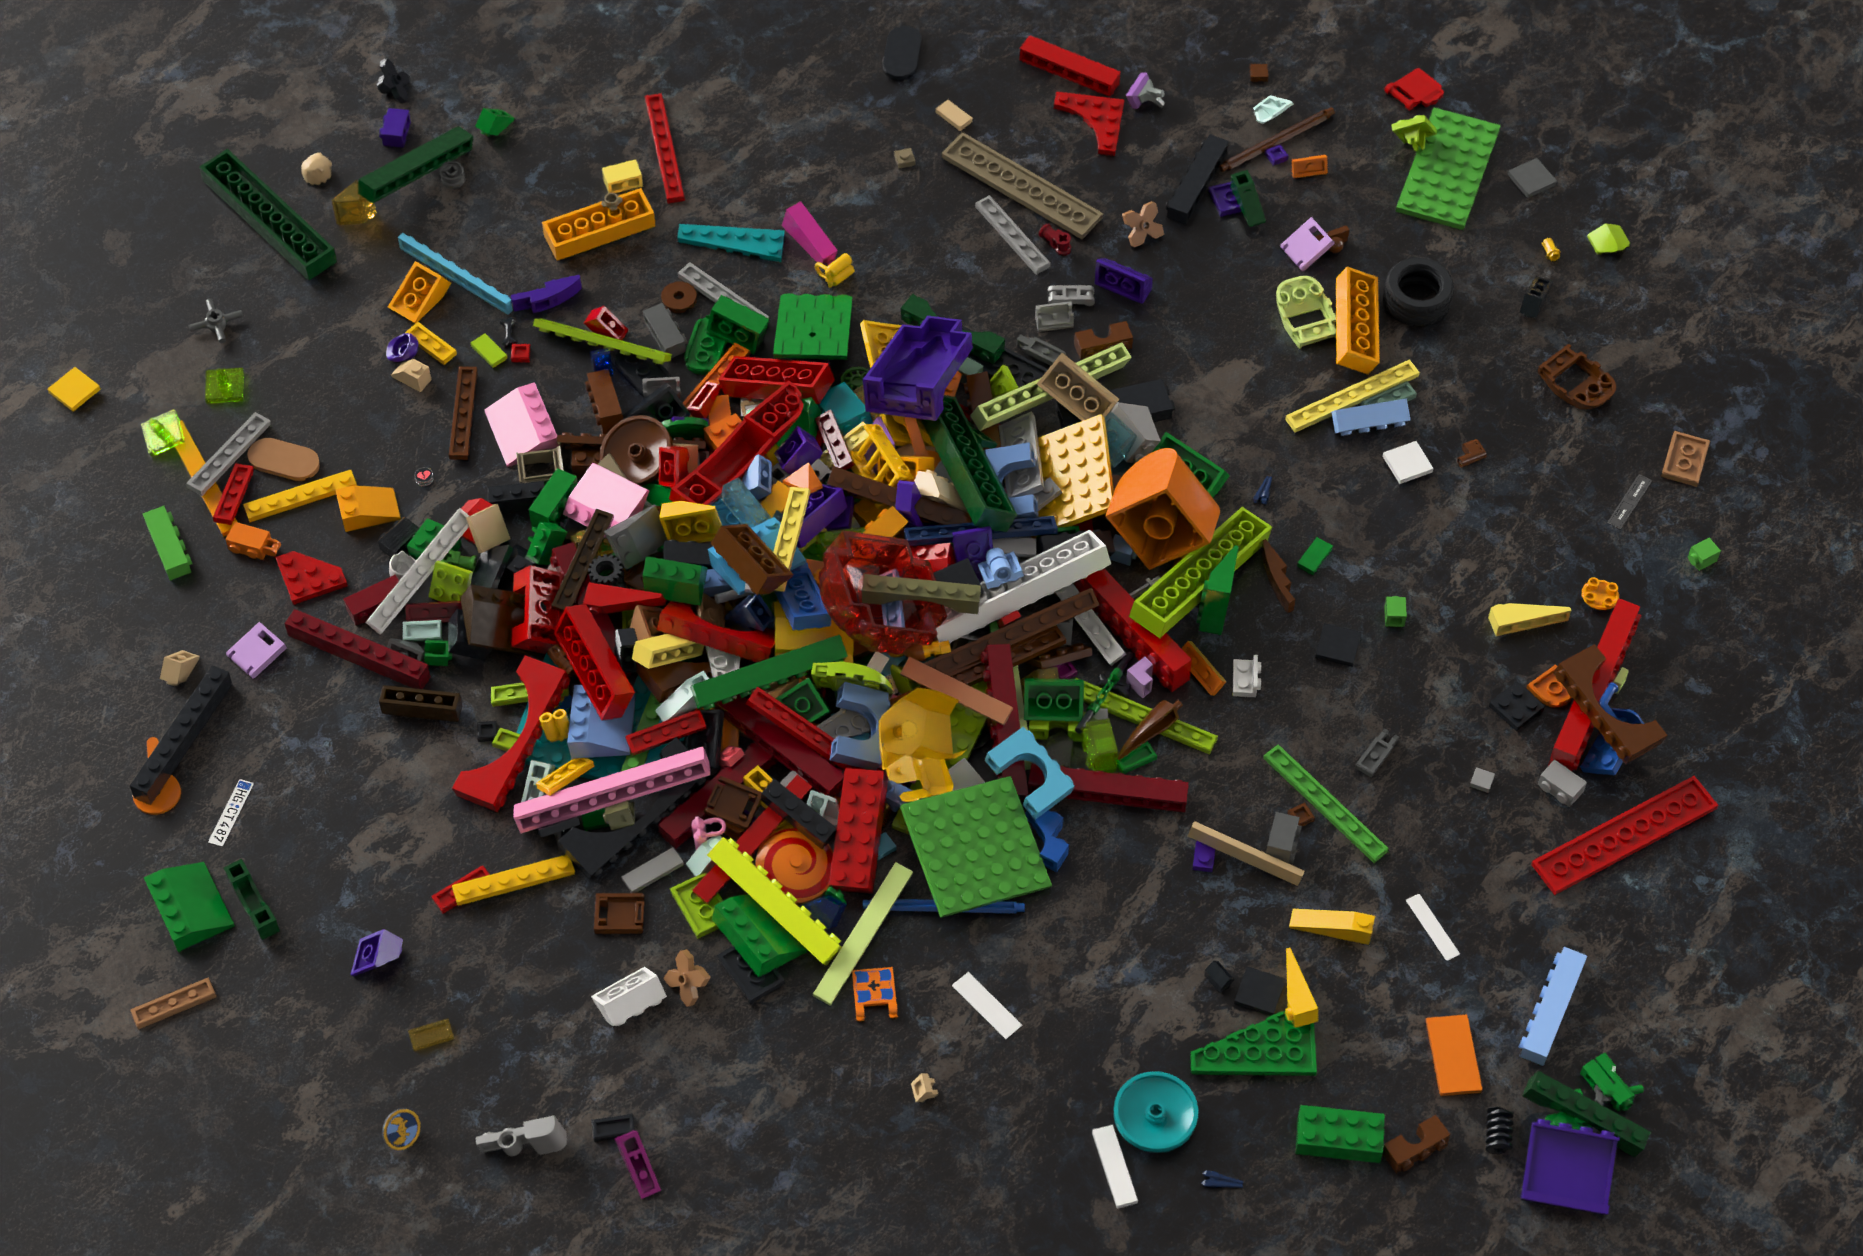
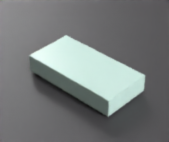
(422, 630)

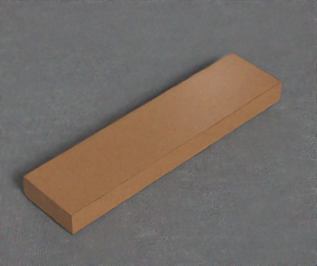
(173, 1003)

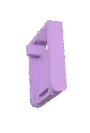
(1304, 247)
(253, 653)

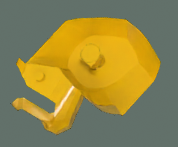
(919, 742)

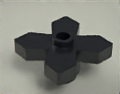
(393, 81)

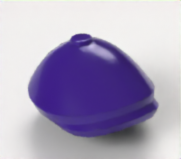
(402, 348)

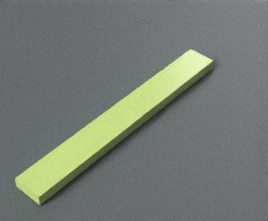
(862, 934)

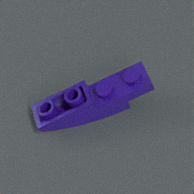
(552, 295)

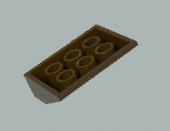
(491, 616)

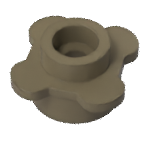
(611, 201)

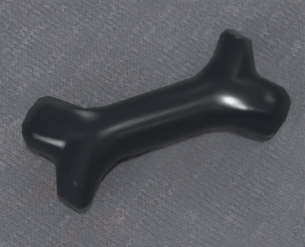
(508, 332)
(1122, 689)

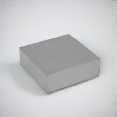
(1482, 780)

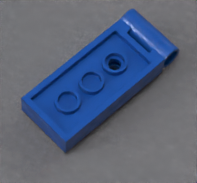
(803, 601)

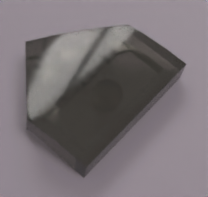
(1060, 748)

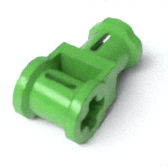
(456, 559)

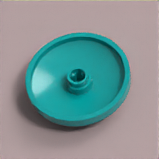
(1155, 1111)

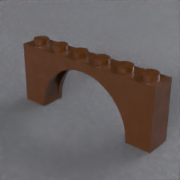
(1625, 738)

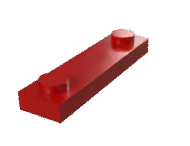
(233, 494)
(665, 732)

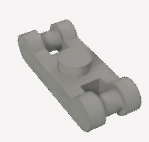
(1071, 293)

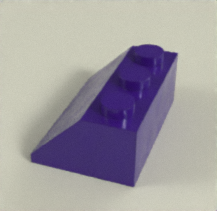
(1122, 280)

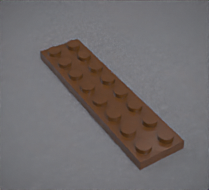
(589, 442)

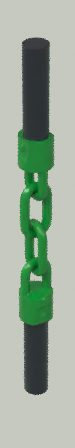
(1094, 707)

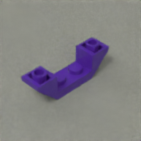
(906, 498)

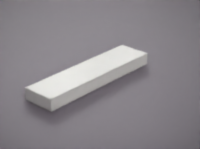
(1114, 1166)

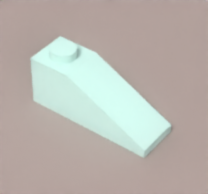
(536, 772)

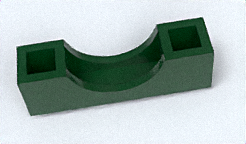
(251, 900)

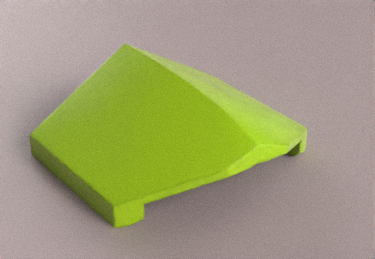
(1608, 239)

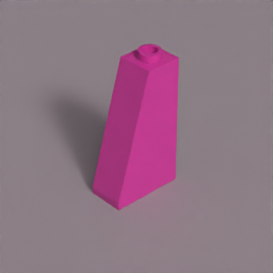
(808, 234)

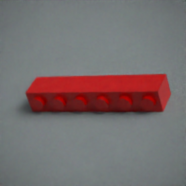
(1070, 65)

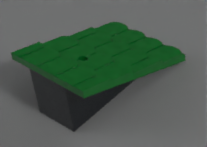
(813, 327)

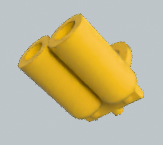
(836, 271)
(555, 725)

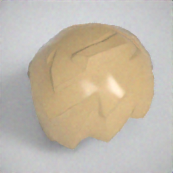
(316, 169)

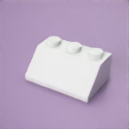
(629, 996)

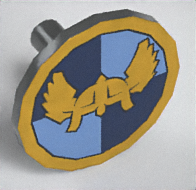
(401, 1129)

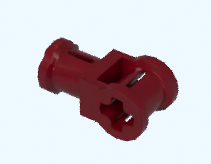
(1058, 239)

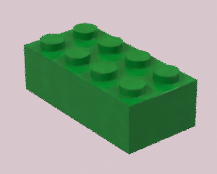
(1340, 1134)

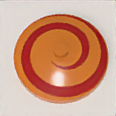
(796, 864)

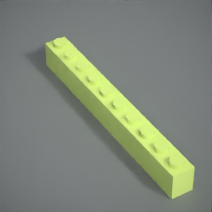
(1033, 395)

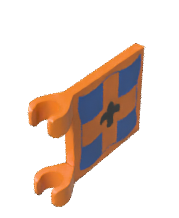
(874, 988)

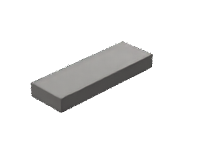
(652, 870)

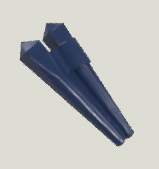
(1263, 492)
(1219, 1180)

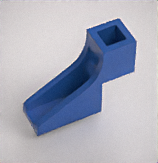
(1047, 828)

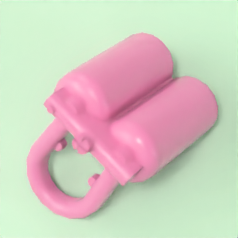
(699, 830)

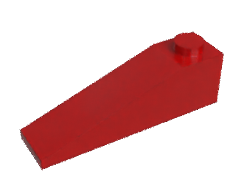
(613, 599)

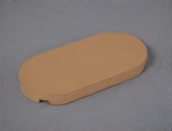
(283, 459)

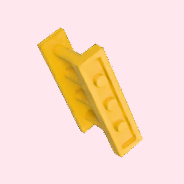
(884, 449)

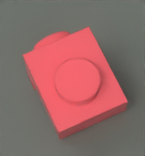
(730, 756)

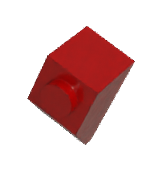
(605, 323)

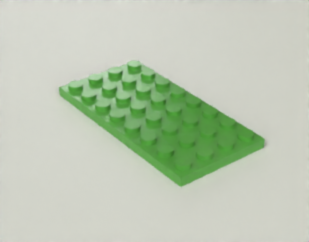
(1448, 169)

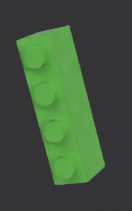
(167, 543)

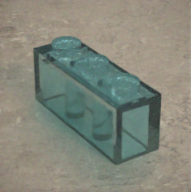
(743, 503)

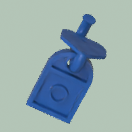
(1601, 756)

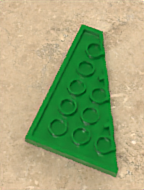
(1260, 1049)

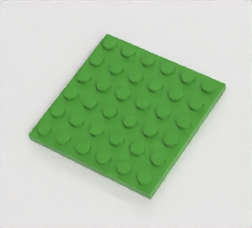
(975, 846)

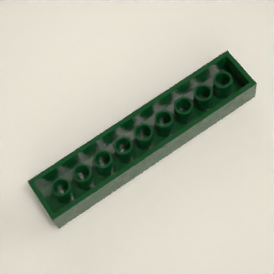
(268, 214)
(970, 468)

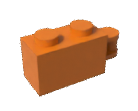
(251, 541)

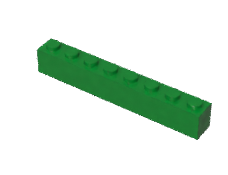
(767, 672)

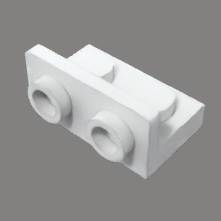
(1246, 677)

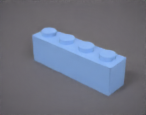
(1370, 416)

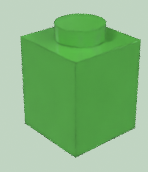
(1704, 554)
(1395, 611)

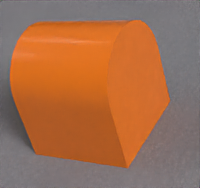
(1162, 509)

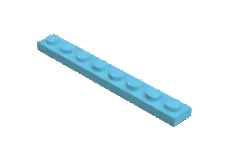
(455, 273)

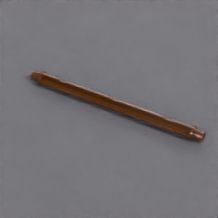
(1276, 139)

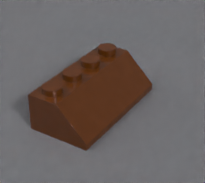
(750, 558)

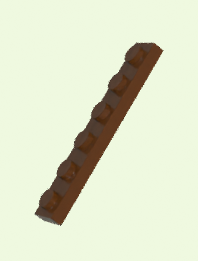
(463, 413)

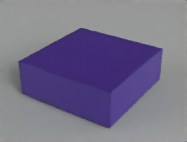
(1276, 155)

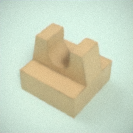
(923, 1088)

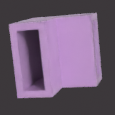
(1141, 677)

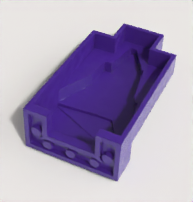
(916, 369)

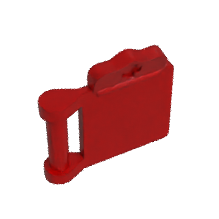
(1418, 87)

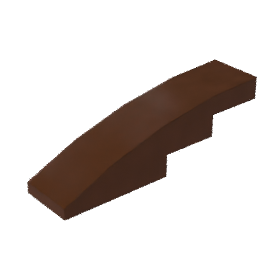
(1276, 574)

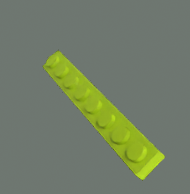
(594, 339)

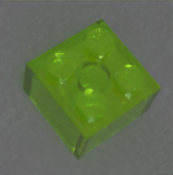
(1100, 746)

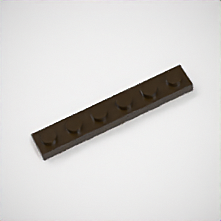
(586, 552)

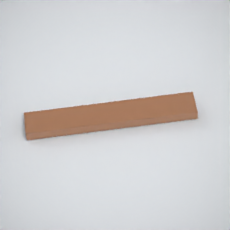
(968, 696)

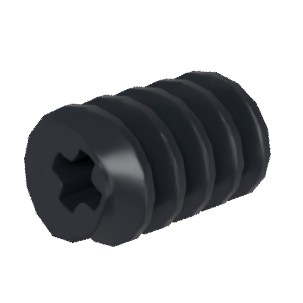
(1498, 1130)

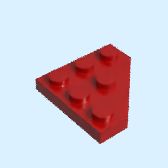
(308, 576)

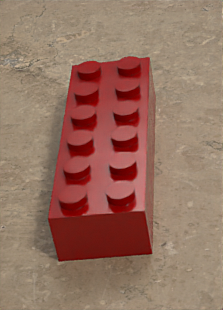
(762, 377)
(594, 662)
(858, 830)

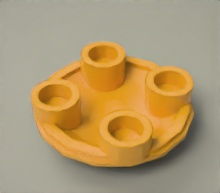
(1600, 594)

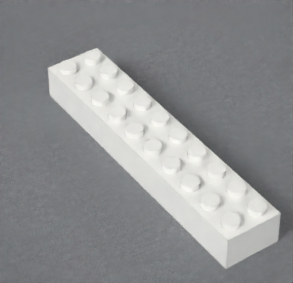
(1042, 577)

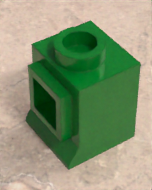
(436, 653)

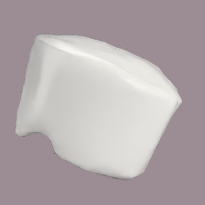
(400, 564)

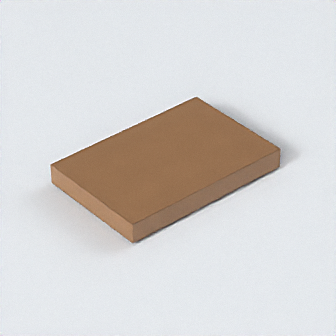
(1685, 458)

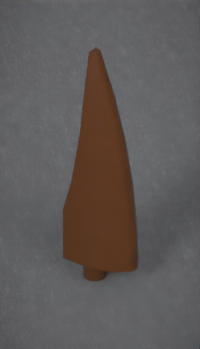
(1155, 722)

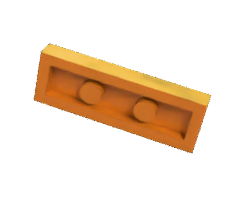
(1203, 669)

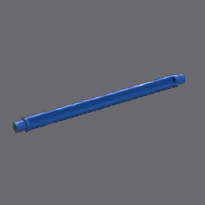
(929, 905)

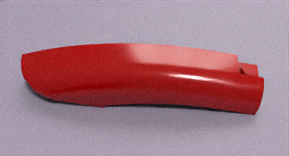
(753, 436)

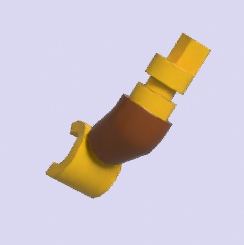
(921, 652)

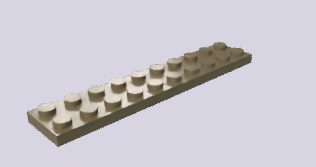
(1022, 185)

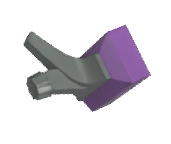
(1142, 91)

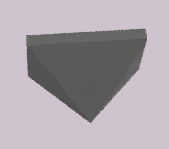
(407, 648)

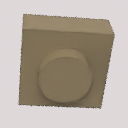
(904, 158)

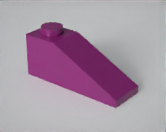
(638, 1163)

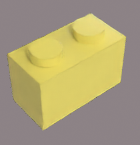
(622, 176)

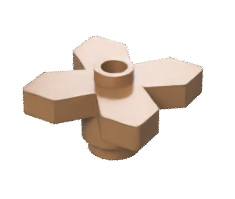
(1143, 224)
(687, 977)

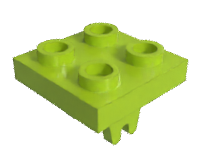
(1414, 131)
(449, 582)

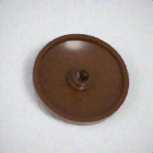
(636, 447)

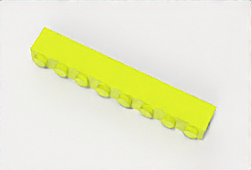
(775, 901)

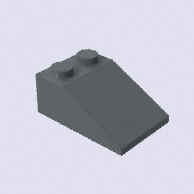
(637, 536)

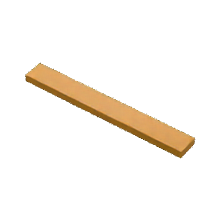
(193, 462)

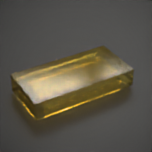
(431, 1034)

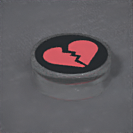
(424, 476)

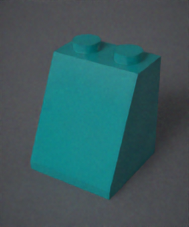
(846, 406)

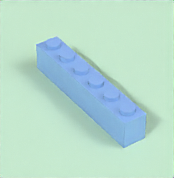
(1553, 1005)

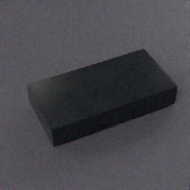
(612, 1127)

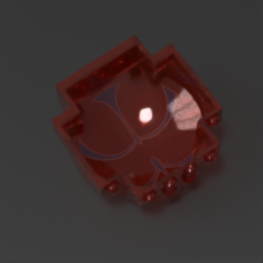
(842, 585)

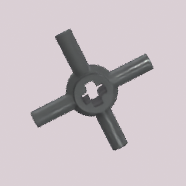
(215, 320)

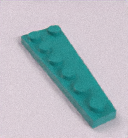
(759, 242)

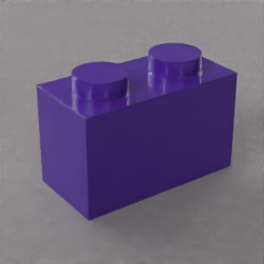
(395, 127)

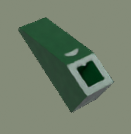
(1247, 198)

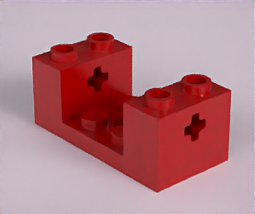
(538, 626)

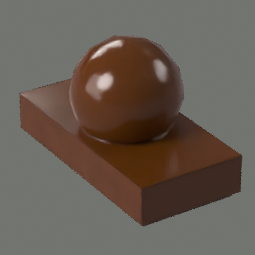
(1339, 236)

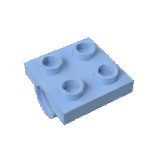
(1000, 568)

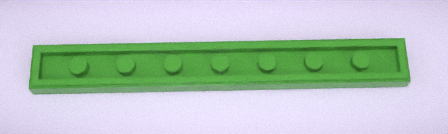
(1326, 803)

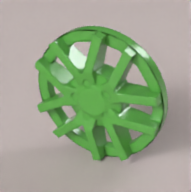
(856, 380)

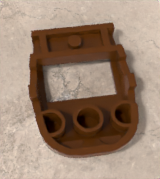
(1588, 394)

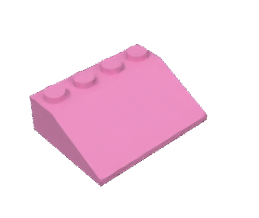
(521, 423)
(606, 492)

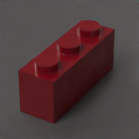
(365, 602)

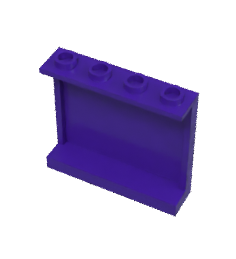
(1569, 1167)

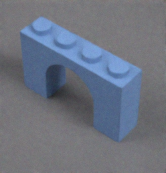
(1013, 458)
(872, 705)

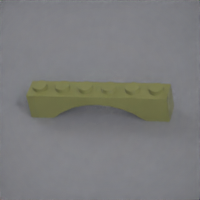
(885, 589)

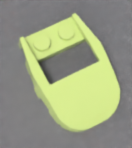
(1303, 296)

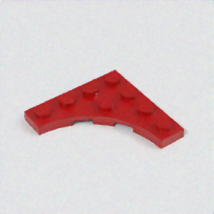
(1099, 113)

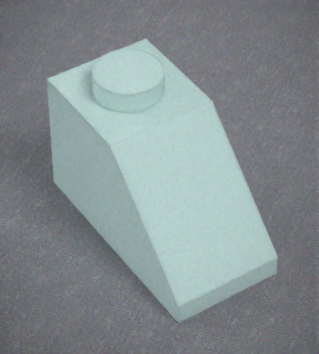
(700, 861)

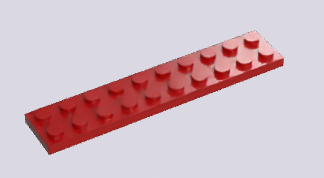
(1624, 835)

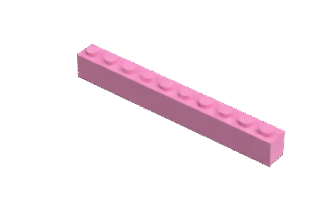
(612, 790)

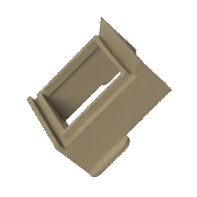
(541, 456)

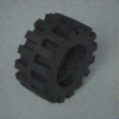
(604, 563)

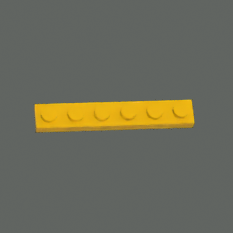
(298, 496)
(513, 879)

